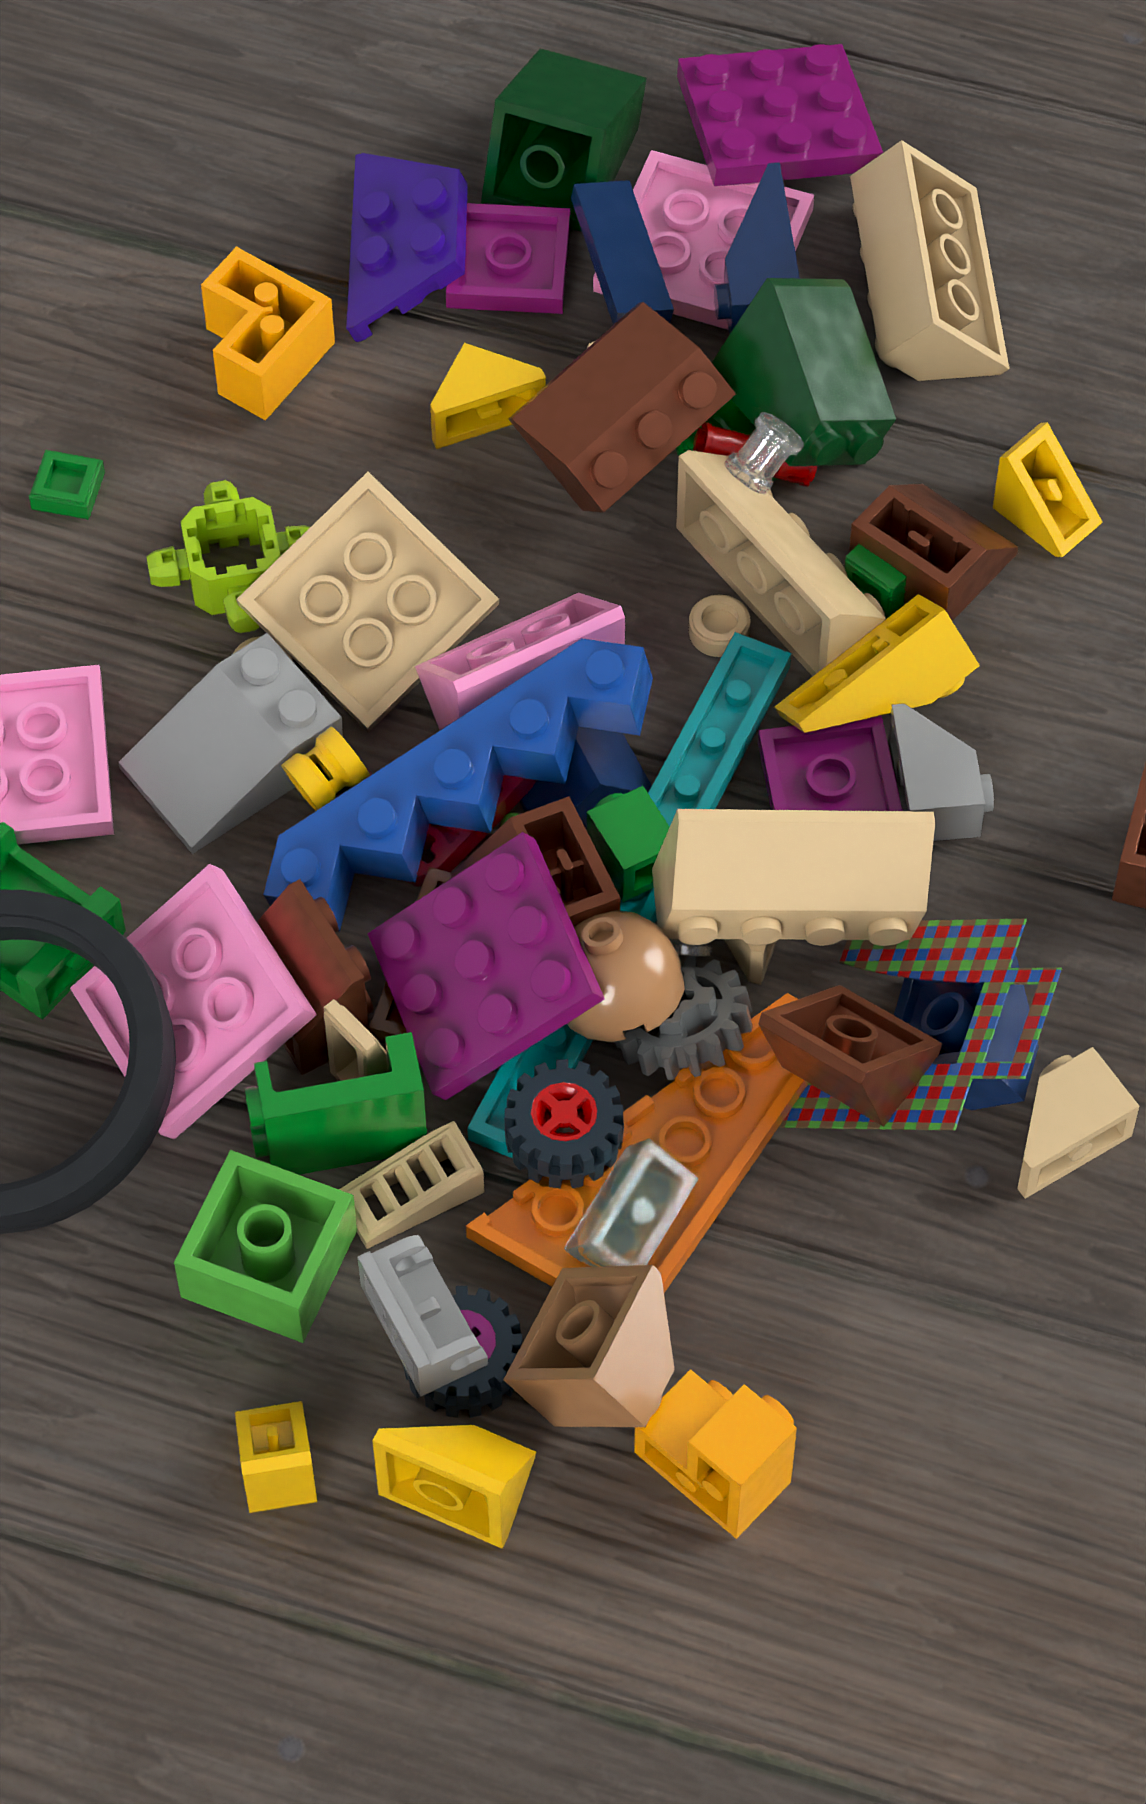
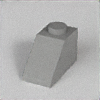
(938, 775)

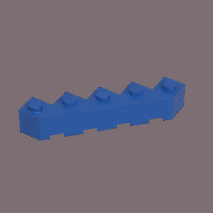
(460, 771)

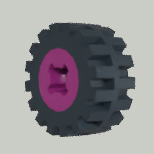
(501, 1340)

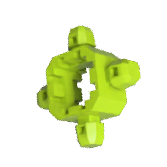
(223, 522)

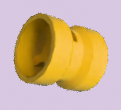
(337, 762)

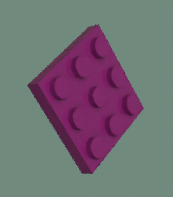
(778, 108)
(485, 966)

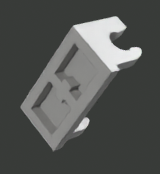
(419, 1314)

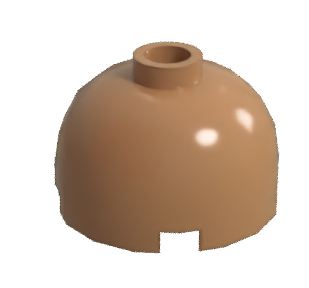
(634, 971)

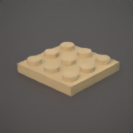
(367, 601)

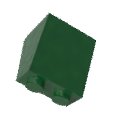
(560, 128)
(813, 367)

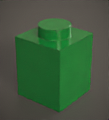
(628, 838)

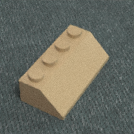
(927, 268)
(772, 563)
(793, 875)

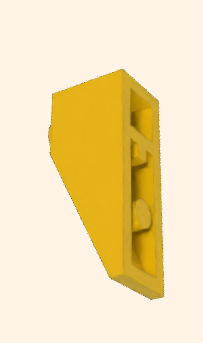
(902, 660)

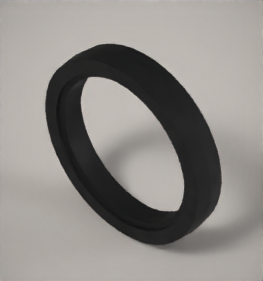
(149, 1073)

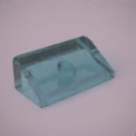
(632, 1208)

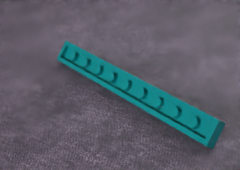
(689, 779)

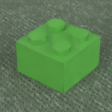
(266, 1246)

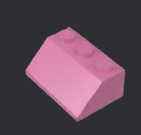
(492, 662)

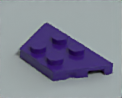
(403, 236)

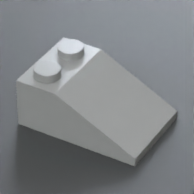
(225, 743)

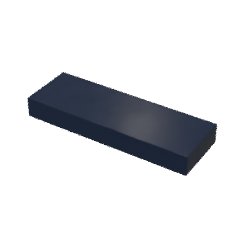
(620, 248)

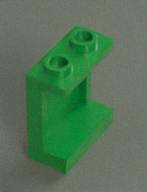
(37, 971)
(340, 1120)

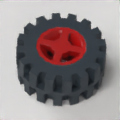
(564, 1100)

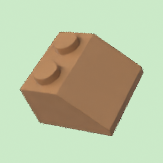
(597, 1349)

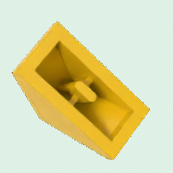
(481, 394)
(1043, 493)
(275, 1457)

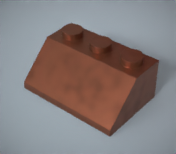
(621, 408)

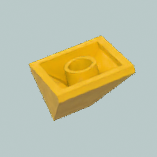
(454, 1476)

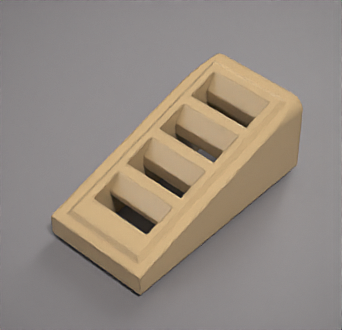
(351, 1047)
(423, 1205)

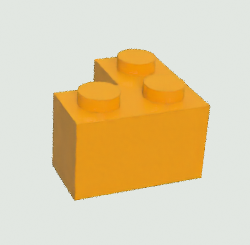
(269, 331)
(720, 1448)

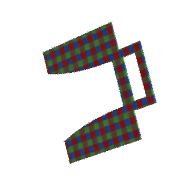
(946, 953)

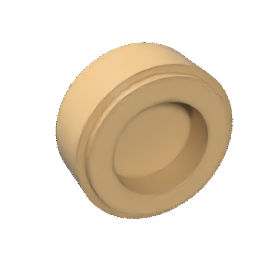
(715, 622)

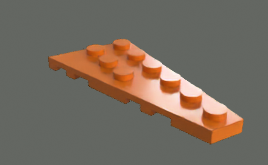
(704, 1122)

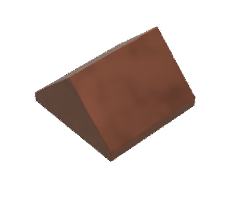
(850, 1049)

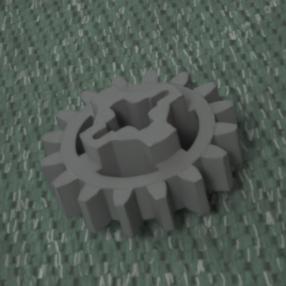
(703, 1025)

